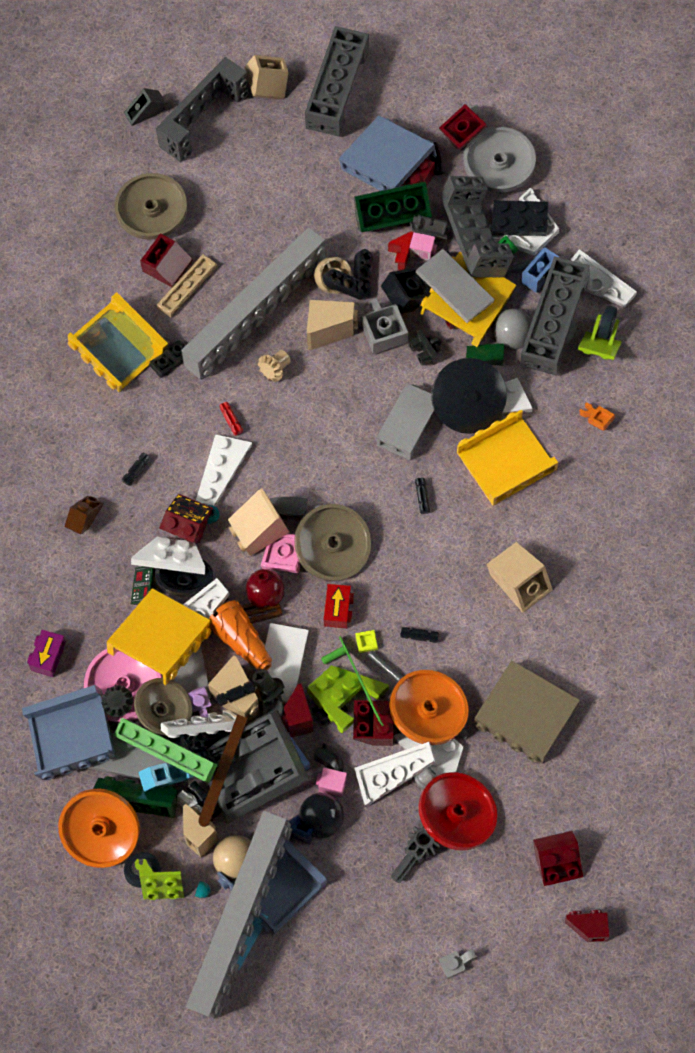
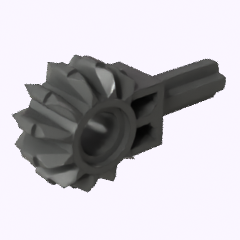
(415, 852)

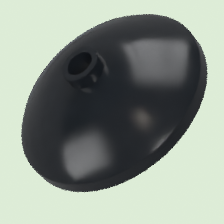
(183, 583)

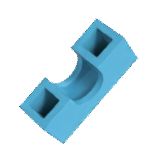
(163, 775)

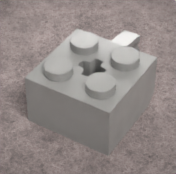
(384, 327)

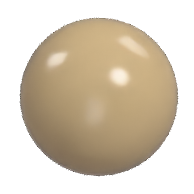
(230, 854)

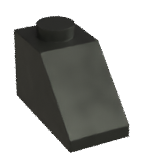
(144, 106)

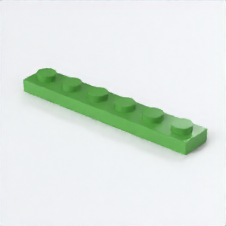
(165, 750)

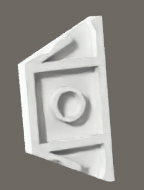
(170, 555)
(446, 755)

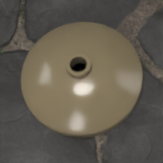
(169, 699)

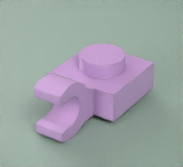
(200, 701)

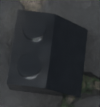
(405, 289)

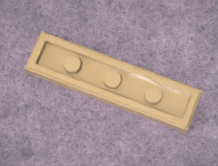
(187, 285)

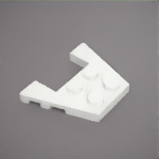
(531, 244)

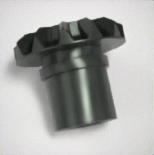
(267, 687)
(117, 701)

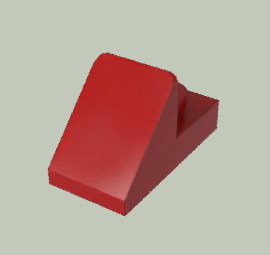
(401, 247)

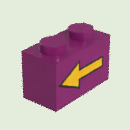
(46, 653)

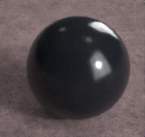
(322, 814)

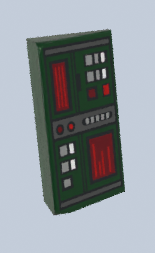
(142, 583)

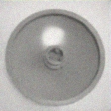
(500, 157)

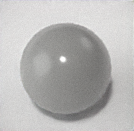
(511, 328)

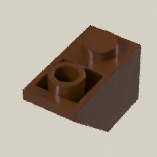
(83, 514)

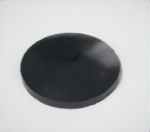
(468, 395)

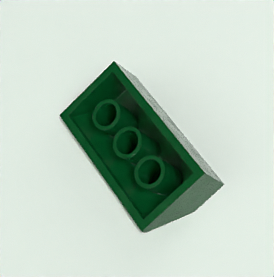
(391, 206)
(153, 802)

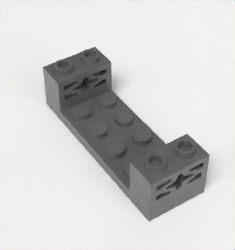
(335, 80)
(173, 131)
(462, 203)
(554, 315)

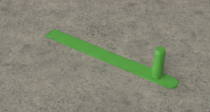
(341, 651)

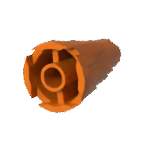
(237, 631)

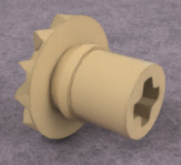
(272, 365)

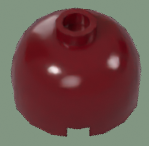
(265, 588)

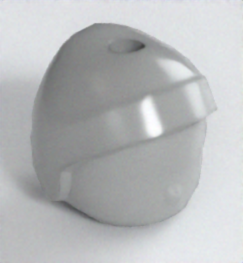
(424, 777)

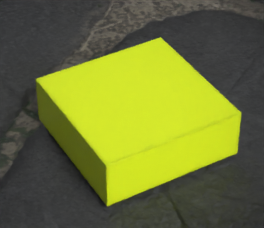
(366, 641)

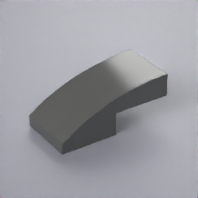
(290, 506)

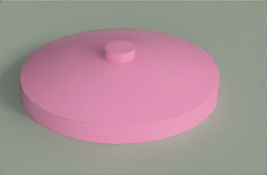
(118, 670)

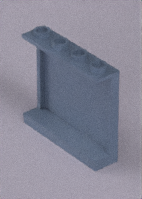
(385, 154)
(69, 732)
(289, 890)

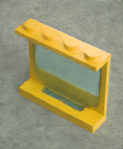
(117, 343)

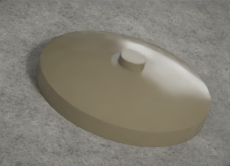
(150, 206)
(332, 542)

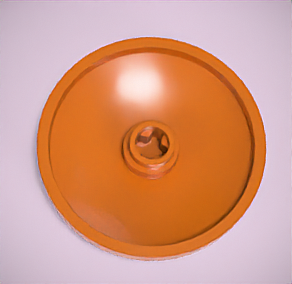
(428, 707)
(99, 828)

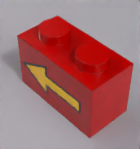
(337, 606)

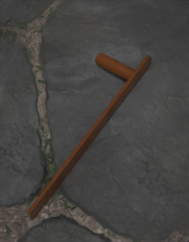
(222, 771)

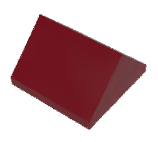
(462, 127)

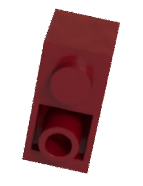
(589, 926)

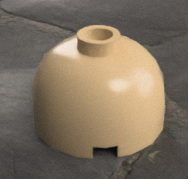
(326, 265)

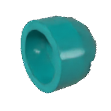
(203, 890)

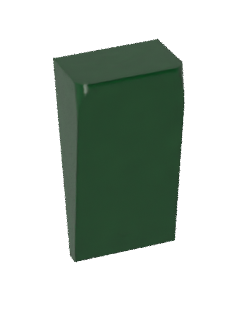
(489, 353)

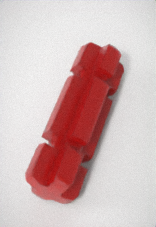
(231, 418)

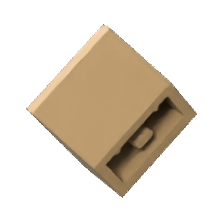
(267, 76)
(198, 838)

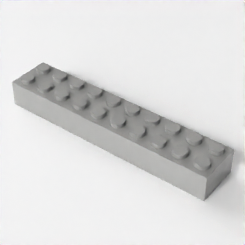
(254, 304)
(239, 915)

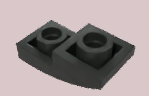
(168, 360)

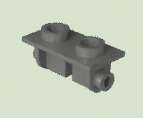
(422, 225)

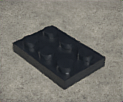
(520, 218)

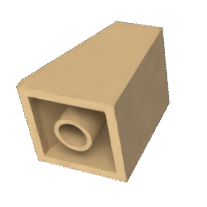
(330, 322)
(257, 523)
(520, 576)
(229, 677)

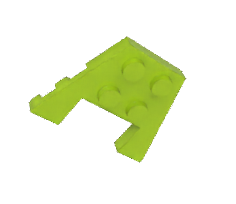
(338, 687)

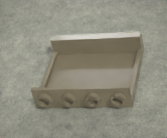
(526, 712)

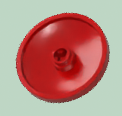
(457, 811)

